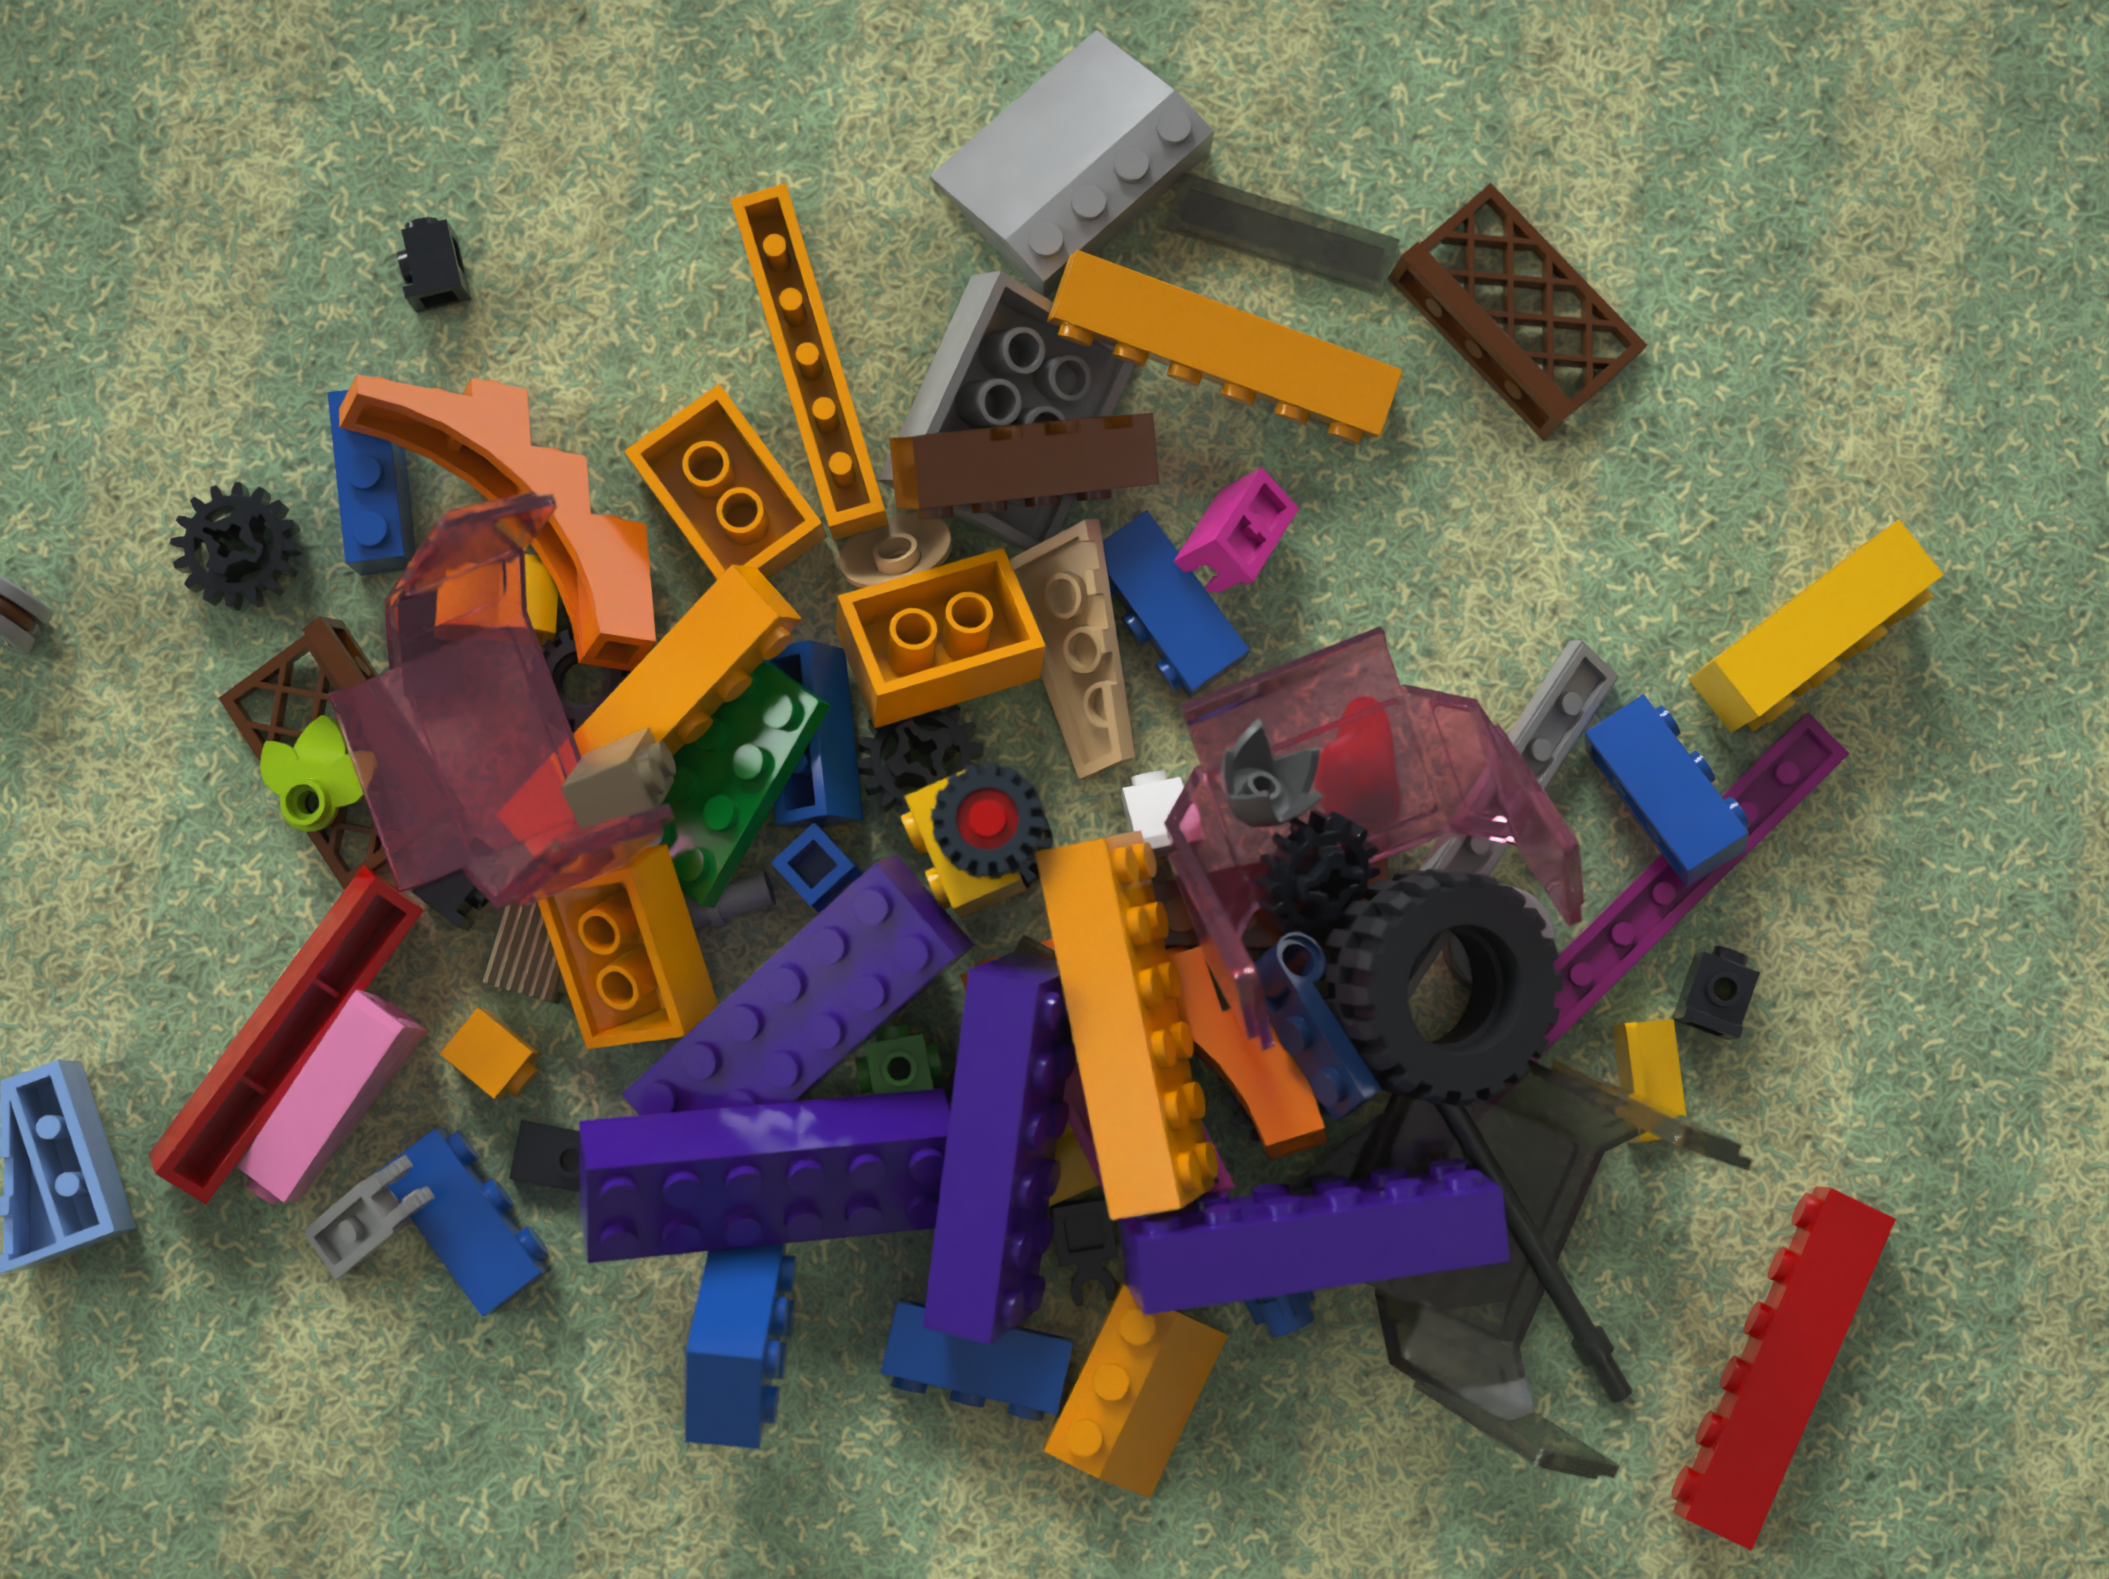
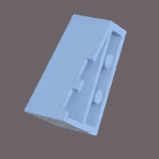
(57, 1168)

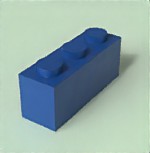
(371, 498)
(1169, 608)
(827, 776)
(1668, 789)
(470, 1222)
(1017, 1369)

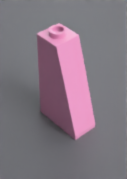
(330, 1096)

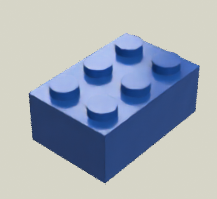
(737, 1345)

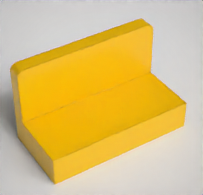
(1650, 1065)

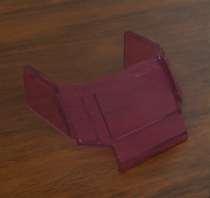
(467, 728)
(1389, 759)

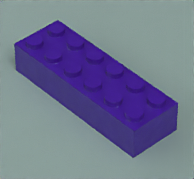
(811, 1000)
(1001, 1149)
(761, 1174)
(1314, 1236)

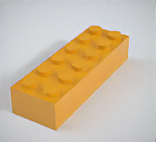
(1127, 1024)

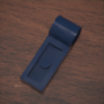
(1310, 1028)

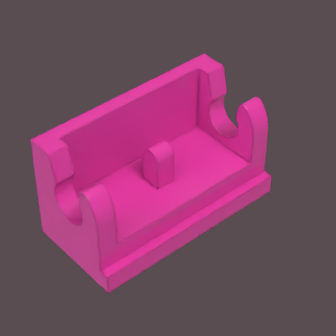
(1238, 531)

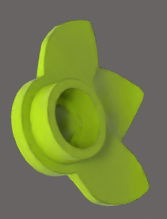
(315, 765)

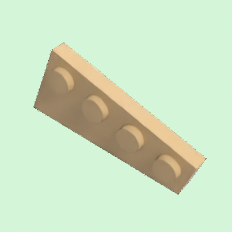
(1081, 662)

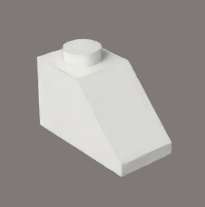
(1148, 806)

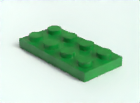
(735, 777)

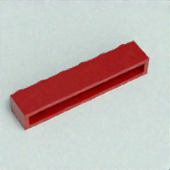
(282, 1035)
(1782, 1365)

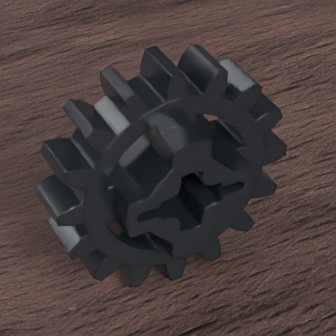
(228, 567)
(899, 770)
(1316, 874)

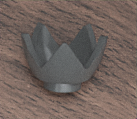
(1267, 787)

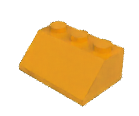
(630, 953)
(1134, 1394)

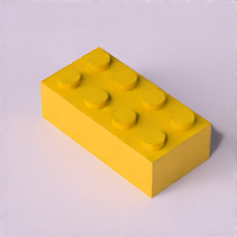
(1824, 621)

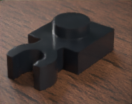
(1085, 1238)

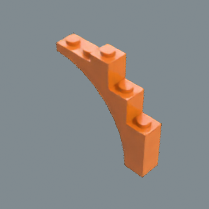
(487, 443)
(1262, 1081)

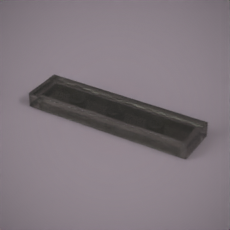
(1282, 234)

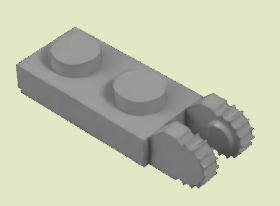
(365, 1219)

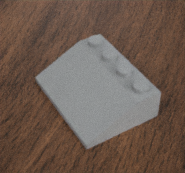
(1074, 160)
(1006, 370)

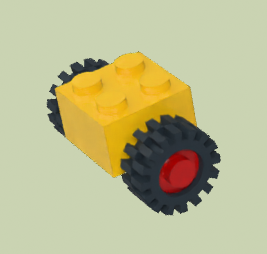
(979, 836)

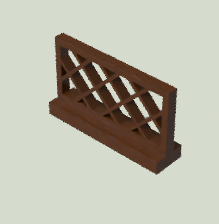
(1477, 331)
(341, 665)

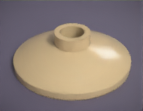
(895, 550)

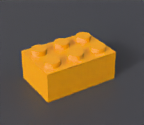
(725, 488)
(939, 637)

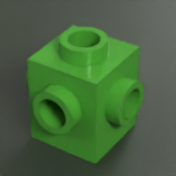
(893, 1043)

